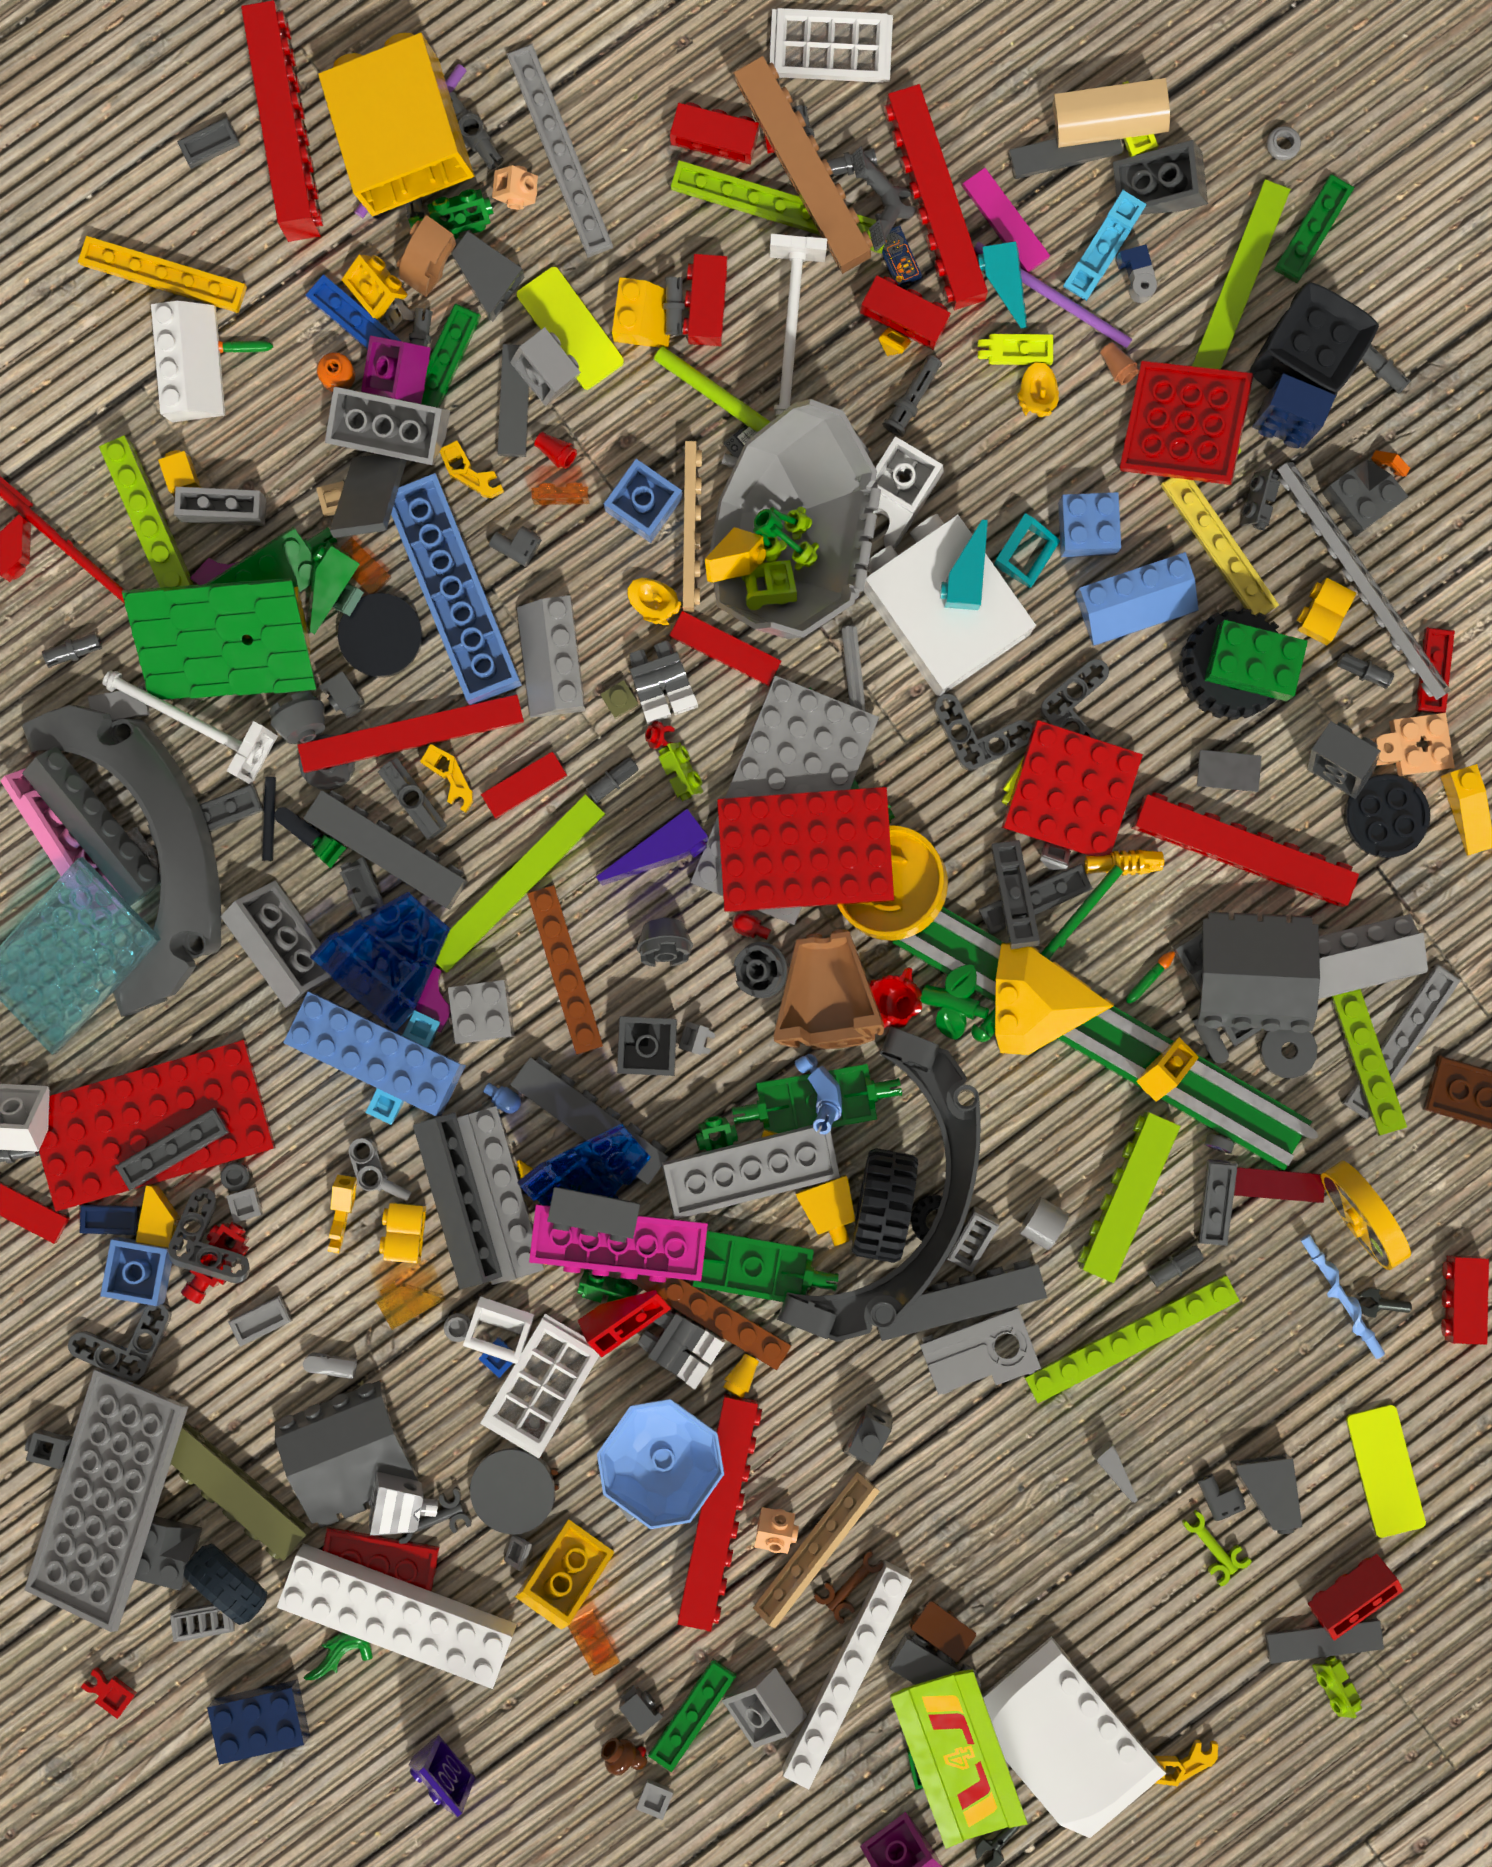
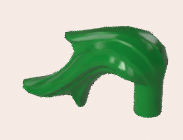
(336, 1649)

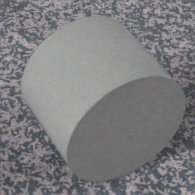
(1044, 1223)

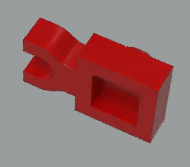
(113, 1694)

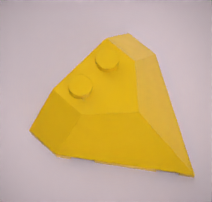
(1038, 1001)

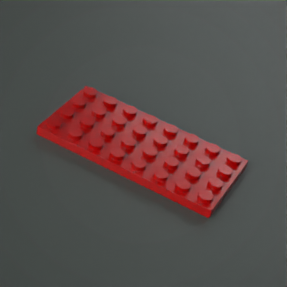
(120, 1116)

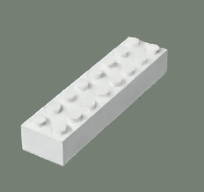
(396, 1615)

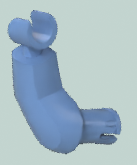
(828, 1093)

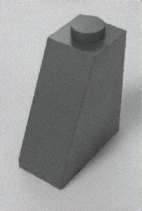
(487, 273)
(1272, 1489)

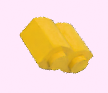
(1325, 611)
(403, 1233)

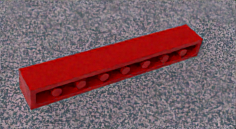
(936, 197)
(1245, 850)
(717, 1516)

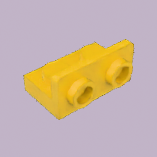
(373, 284)

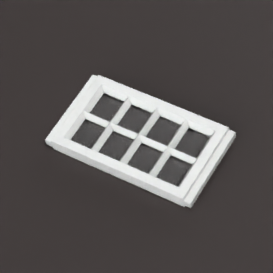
(831, 45)
(541, 1386)

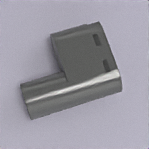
(520, 548)
(1223, 1502)

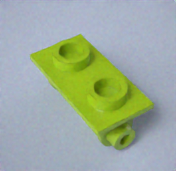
(688, 781)
(1343, 1699)

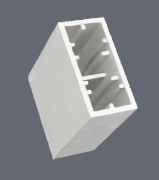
(939, 640)

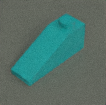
(1004, 272)
(965, 579)

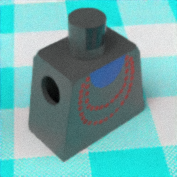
(869, 1435)

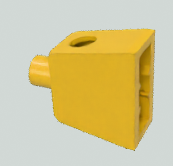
(829, 1208)

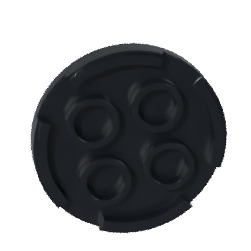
(380, 635)
(1387, 816)

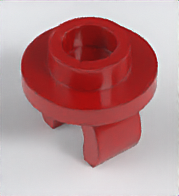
(655, 734)

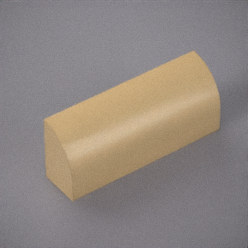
(1111, 112)

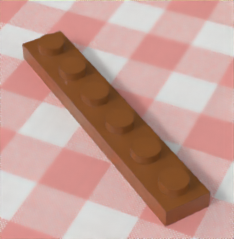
(565, 969)
(719, 1319)

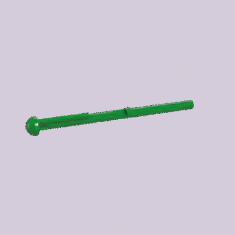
(987, 1028)

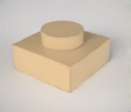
(329, 497)

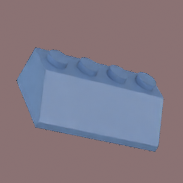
(1138, 599)

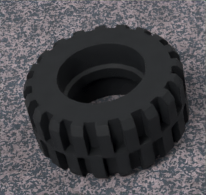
(1194, 664)
(885, 1205)

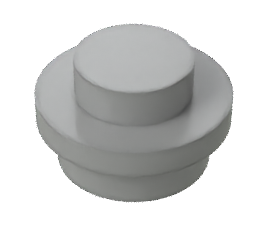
(457, 1327)

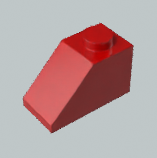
(15, 548)

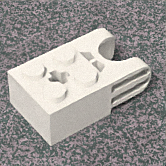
(900, 500)

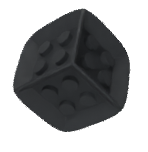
(1316, 341)

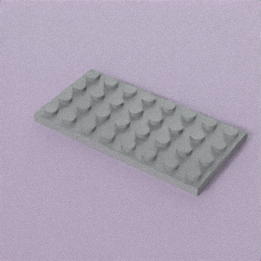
(796, 747)
(106, 1499)

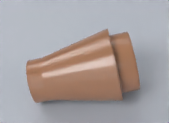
(1120, 365)

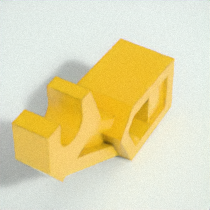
(476, 481)
(459, 785)
(342, 1202)
(1190, 1765)

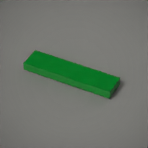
(1314, 228)
(448, 353)
(692, 1715)

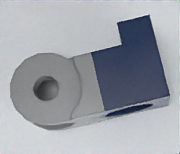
(1139, 272)

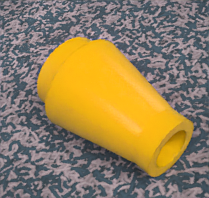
(741, 1376)

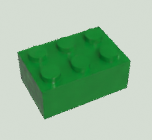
(1256, 660)

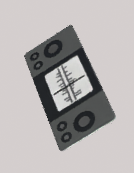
(737, 441)

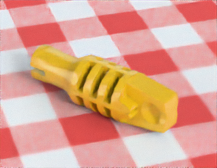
(1129, 862)

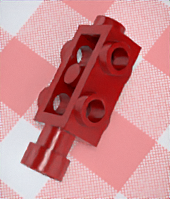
(217, 1236)

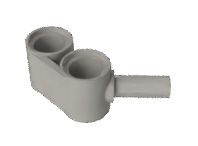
(373, 1162)

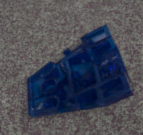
(386, 958)
(591, 1167)

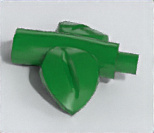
(955, 1001)

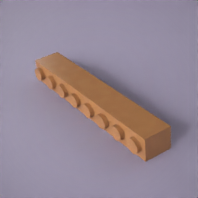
(802, 164)

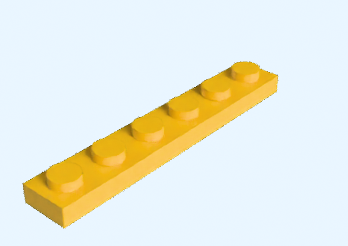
(162, 274)

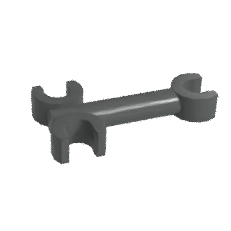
(452, 1510)

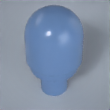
(503, 1098)

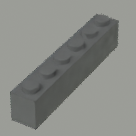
(92, 825)
(385, 849)
(580, 1109)
(457, 1201)
(967, 1299)

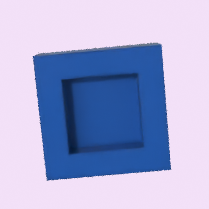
(496, 1365)

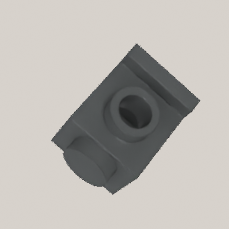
(343, 695)
(38, 1452)
(640, 1709)

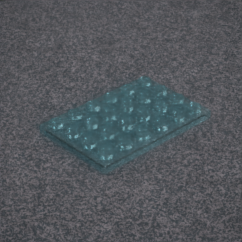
(70, 955)

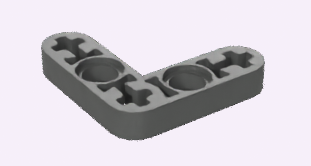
(1066, 713)
(981, 745)
(197, 1249)
(134, 1350)

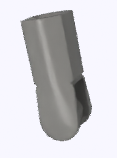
(330, 1365)

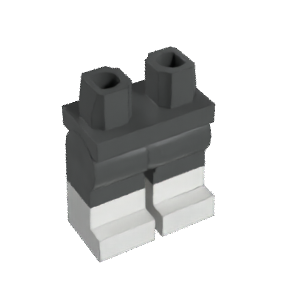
(658, 675)
(672, 1345)

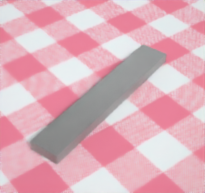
(1409, 1030)

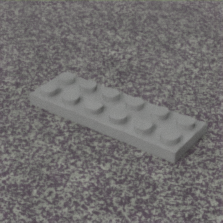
(749, 1171)

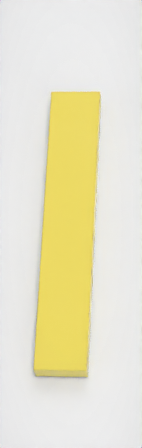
(1219, 545)

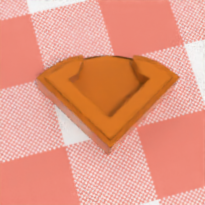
(1392, 460)

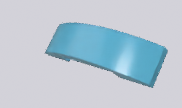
(1105, 245)
(421, 1030)

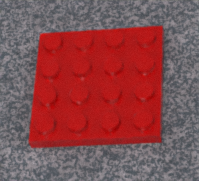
(1186, 422)
(1071, 790)

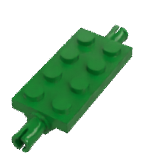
(279, 559)
(792, 1101)
(759, 1268)

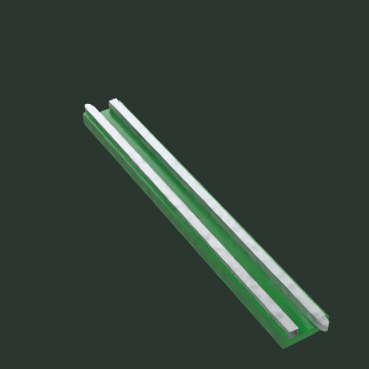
(1129, 1048)

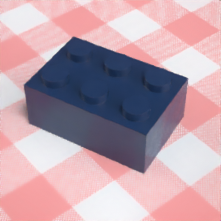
(1293, 411)
(258, 1722)

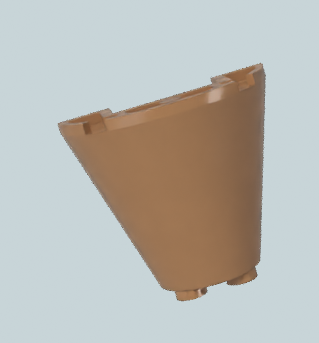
(827, 996)

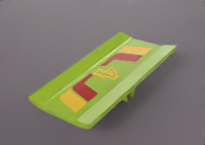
(958, 1757)

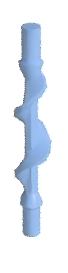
(1350, 1303)

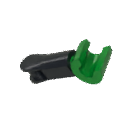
(323, 847)

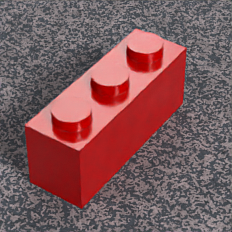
(714, 132)
(706, 300)
(905, 311)
(1465, 1299)
(1355, 1596)

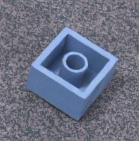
(643, 500)
(1089, 524)
(136, 1272)

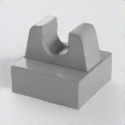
(694, 1038)

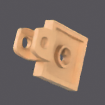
(1401, 745)

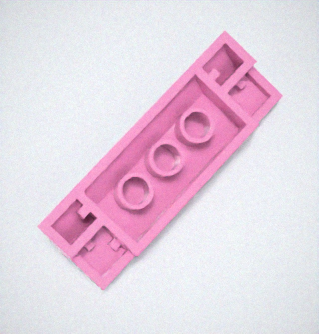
(45, 825)

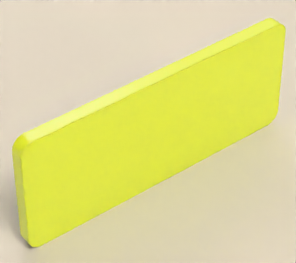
(560, 310)
(1385, 1471)

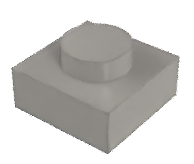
(244, 1205)
(654, 1799)

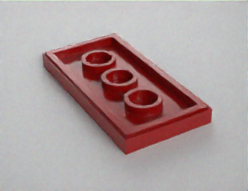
(407, 1561)

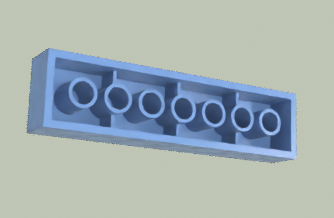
(453, 591)

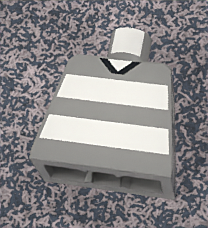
(398, 1505)

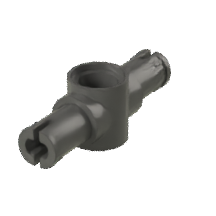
(480, 140)

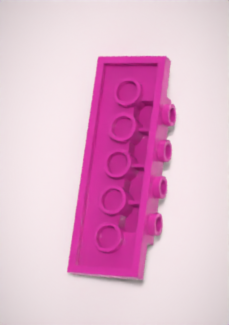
(658, 1249)

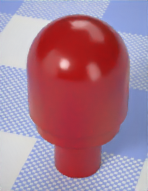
(750, 926)

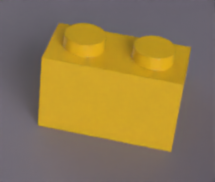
(640, 314)

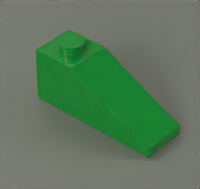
(329, 577)

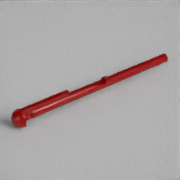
(23, 505)

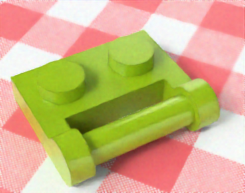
(778, 583)

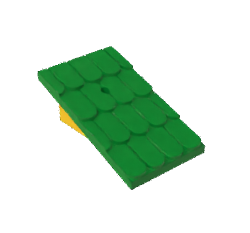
(221, 639)

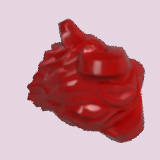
(897, 998)

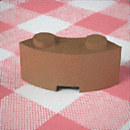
(425, 255)

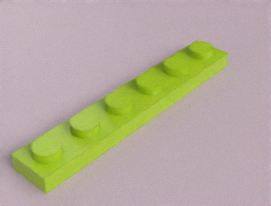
(1369, 1062)

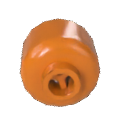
(336, 371)

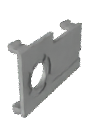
(971, 1354)

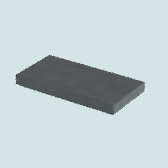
(368, 495)

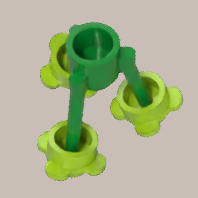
(769, 525)

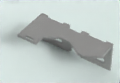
(406, 314)

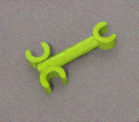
(1228, 1563)

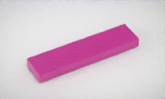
(1005, 219)

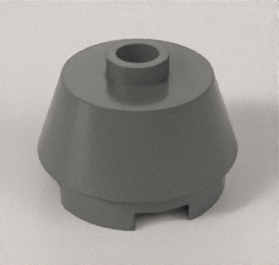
(299, 719)
(664, 942)
(761, 970)

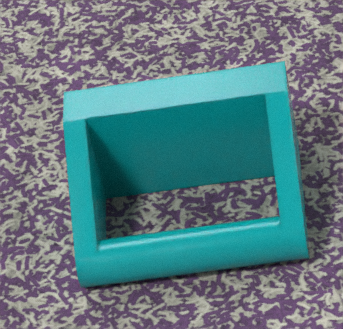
(1002, 561)

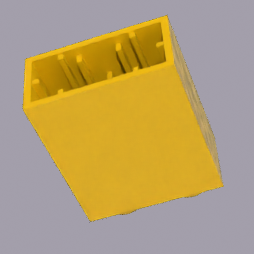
(395, 123)

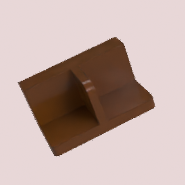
(943, 1630)

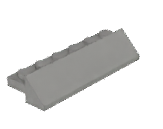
(1370, 955)
(499, 1192)

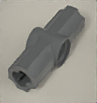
(401, 785)

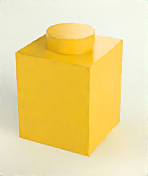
(178, 471)

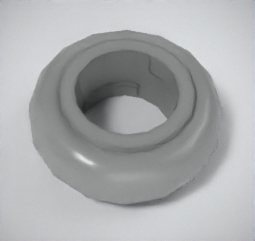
(1288, 133)

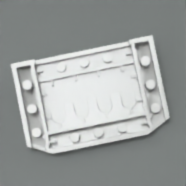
(1068, 1741)

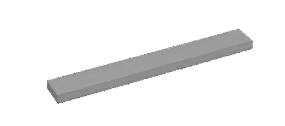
(559, 150)

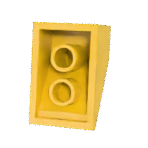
(565, 1575)

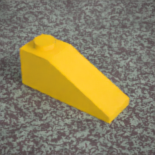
(1469, 807)

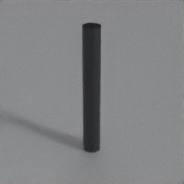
(269, 819)

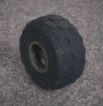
(225, 1584)

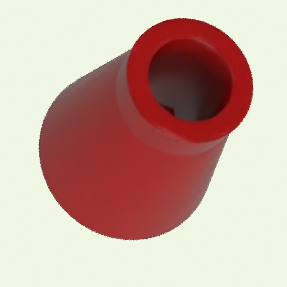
(558, 451)

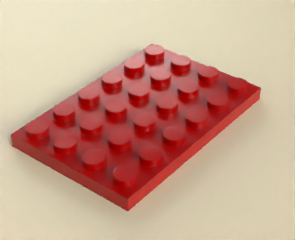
(805, 849)

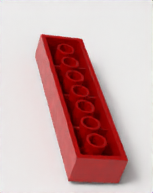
(282, 121)

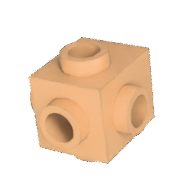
(515, 187)
(776, 1530)

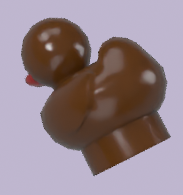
(622, 1755)

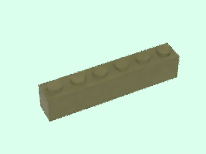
(237, 1494)

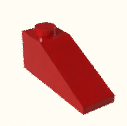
(620, 1319)

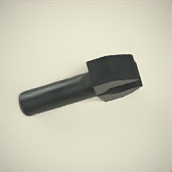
(1382, 1303)
(994, 1845)

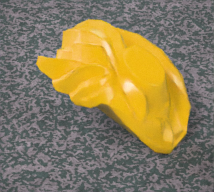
(1038, 390)
(653, 600)

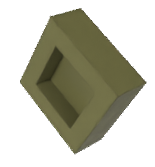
(619, 699)

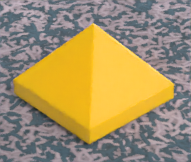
(893, 342)

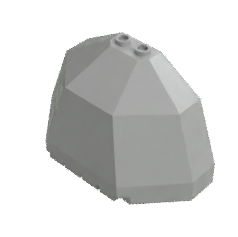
(814, 463)

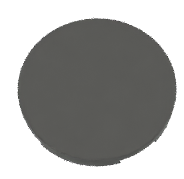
(512, 1491)

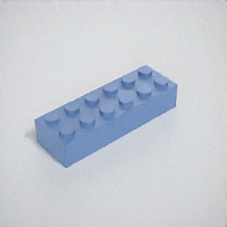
(374, 1054)

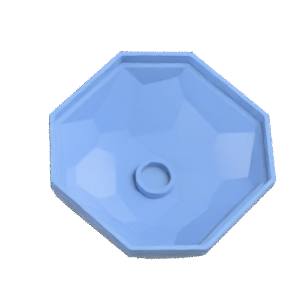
(660, 1463)

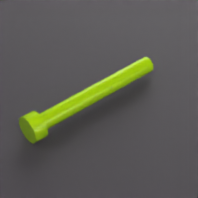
(710, 389)

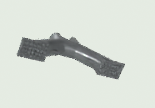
(889, 195)

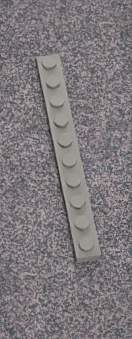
(1369, 590)

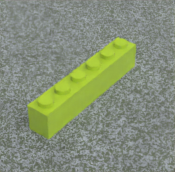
(145, 513)
(1128, 1197)

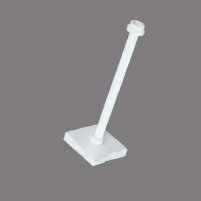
(797, 250)
(250, 752)

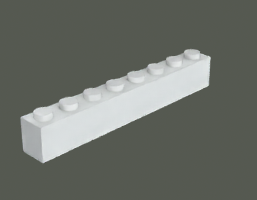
(846, 1674)

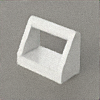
(503, 1317)

